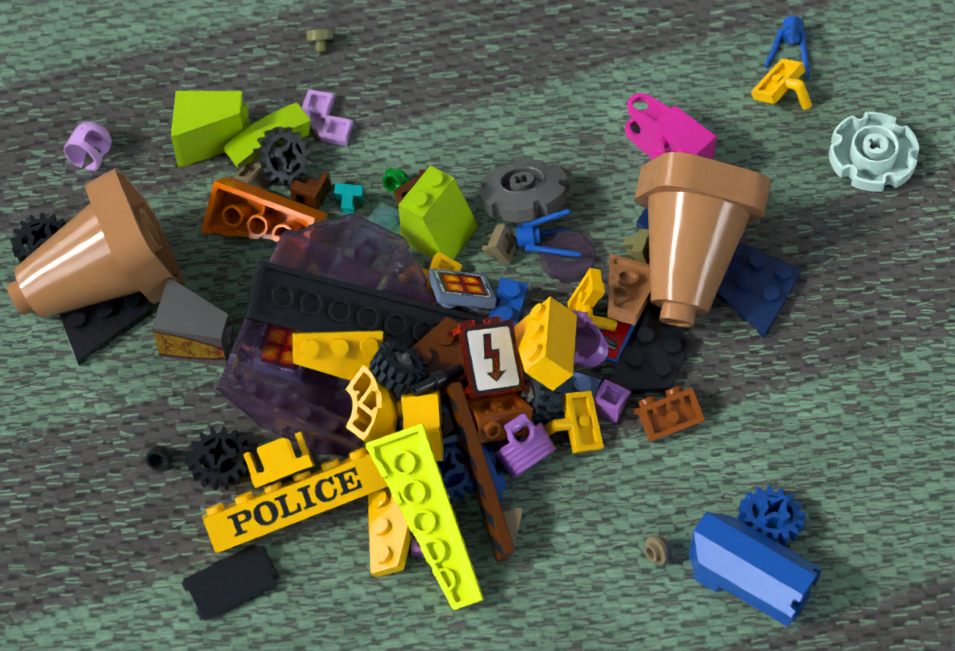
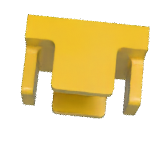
(279, 461)

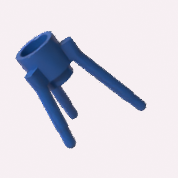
(791, 32)
(529, 235)

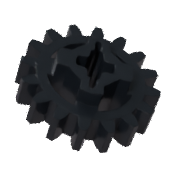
(280, 158)
(34, 234)
(210, 450)

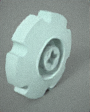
(873, 151)

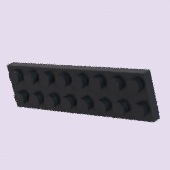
(324, 304)

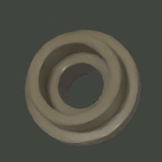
(658, 549)

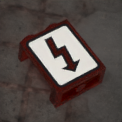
(490, 357)

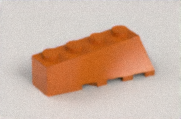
(254, 212)

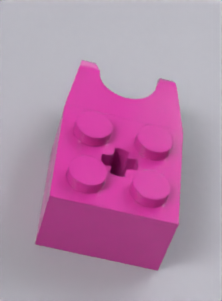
(667, 129)

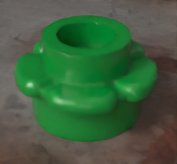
(394, 178)

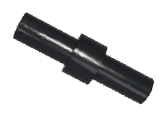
(437, 379)

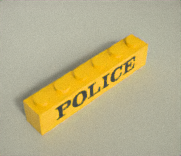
(292, 501)

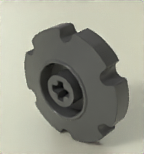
(523, 190)

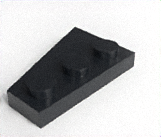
(99, 323)

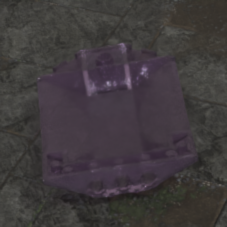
(261, 365)

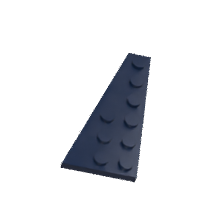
(753, 283)

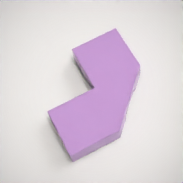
(327, 128)

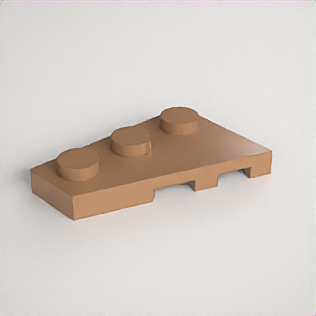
(627, 289)

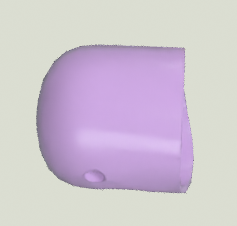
(83, 140)

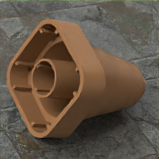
(694, 227)
(98, 255)

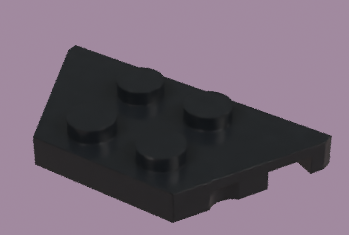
(651, 355)

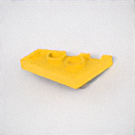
(336, 352)
(387, 534)

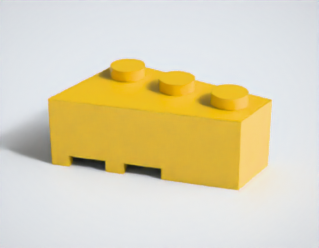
(548, 342)

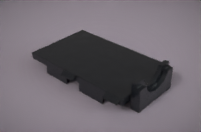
(231, 581)

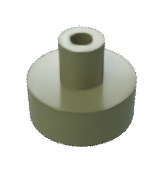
(320, 37)

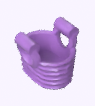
(589, 342)
(531, 449)

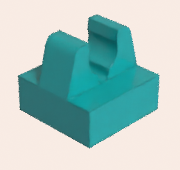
(349, 196)

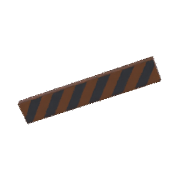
(479, 472)

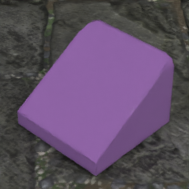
(611, 400)

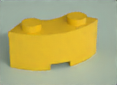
(373, 409)
(427, 410)

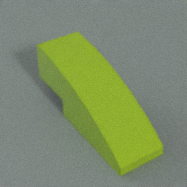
(242, 145)

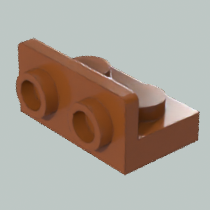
(494, 412)
(669, 413)

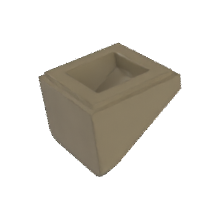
(249, 175)
(513, 520)

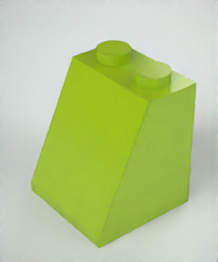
(206, 123)
(436, 215)

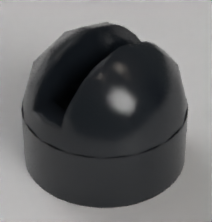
(153, 457)

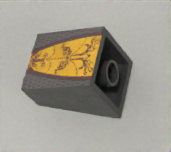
(191, 328)

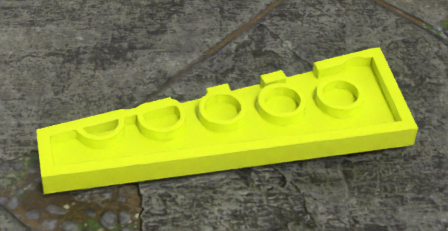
(419, 491)

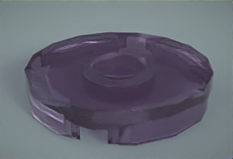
(569, 271)

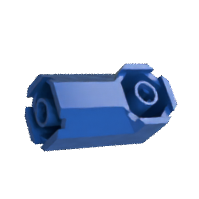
(751, 567)

